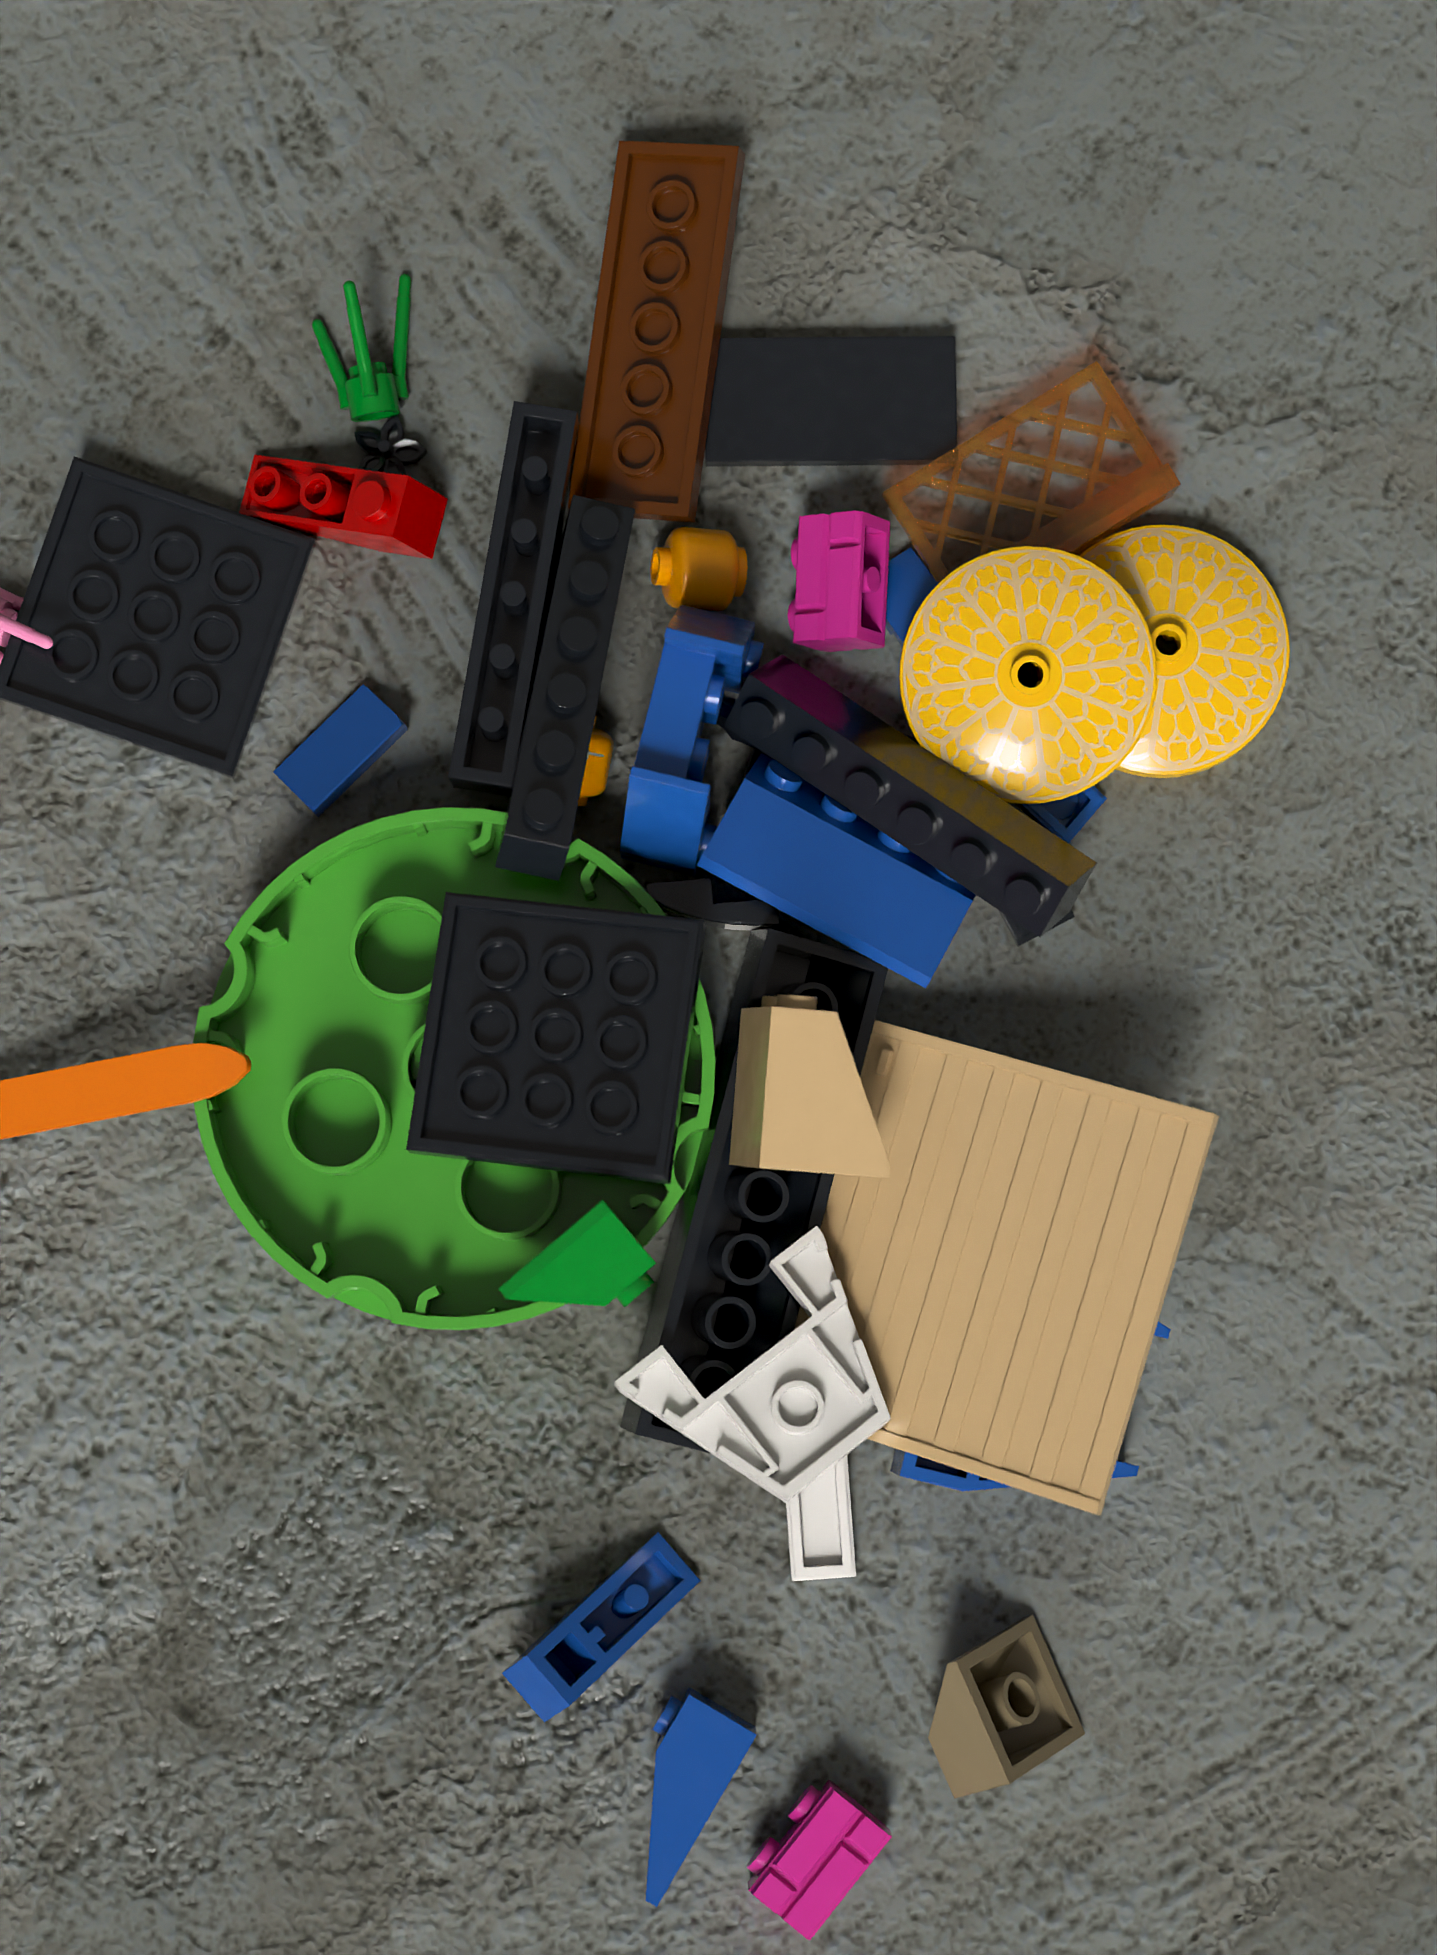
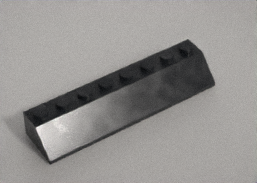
(715, 1291)

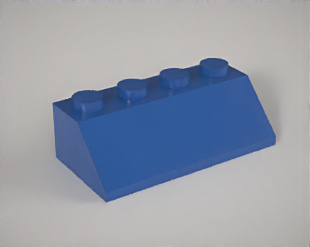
(835, 872)

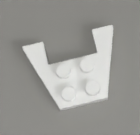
(794, 1404)

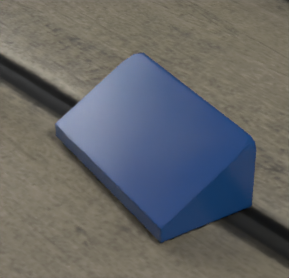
(341, 750)

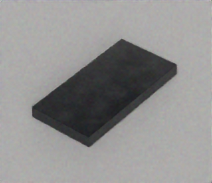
(833, 401)

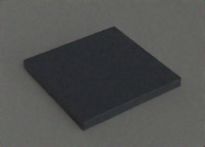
(154, 617)
(557, 1037)

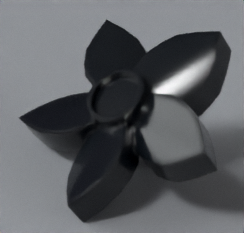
(390, 450)

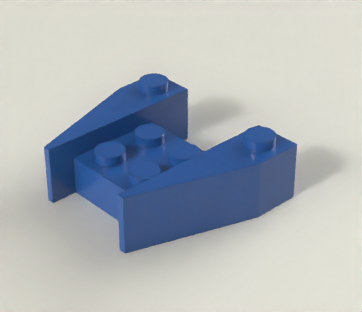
(665, 794)

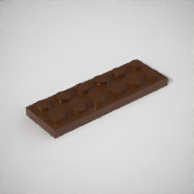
(657, 327)

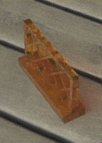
(1074, 528)

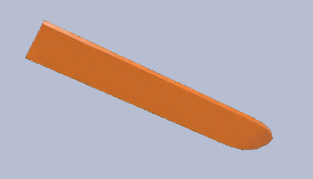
(118, 1087)

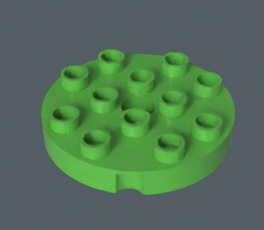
(333, 1013)

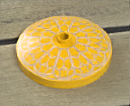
(1228, 641)
(965, 664)

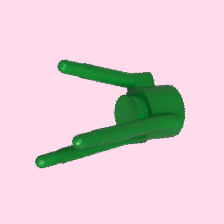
(370, 391)

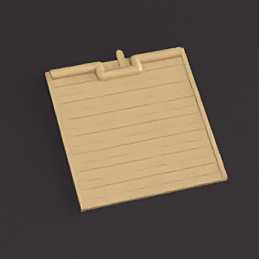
(1011, 1257)

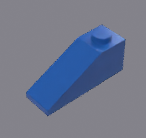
(601, 1628)
(693, 1767)

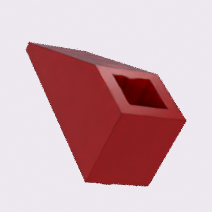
(346, 505)

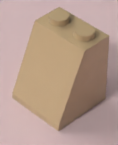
(801, 1094)

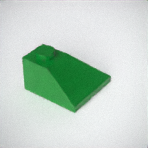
(586, 1265)

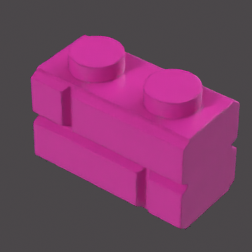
(840, 581)
(816, 1858)

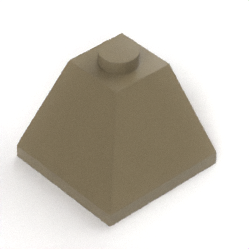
(1001, 1711)

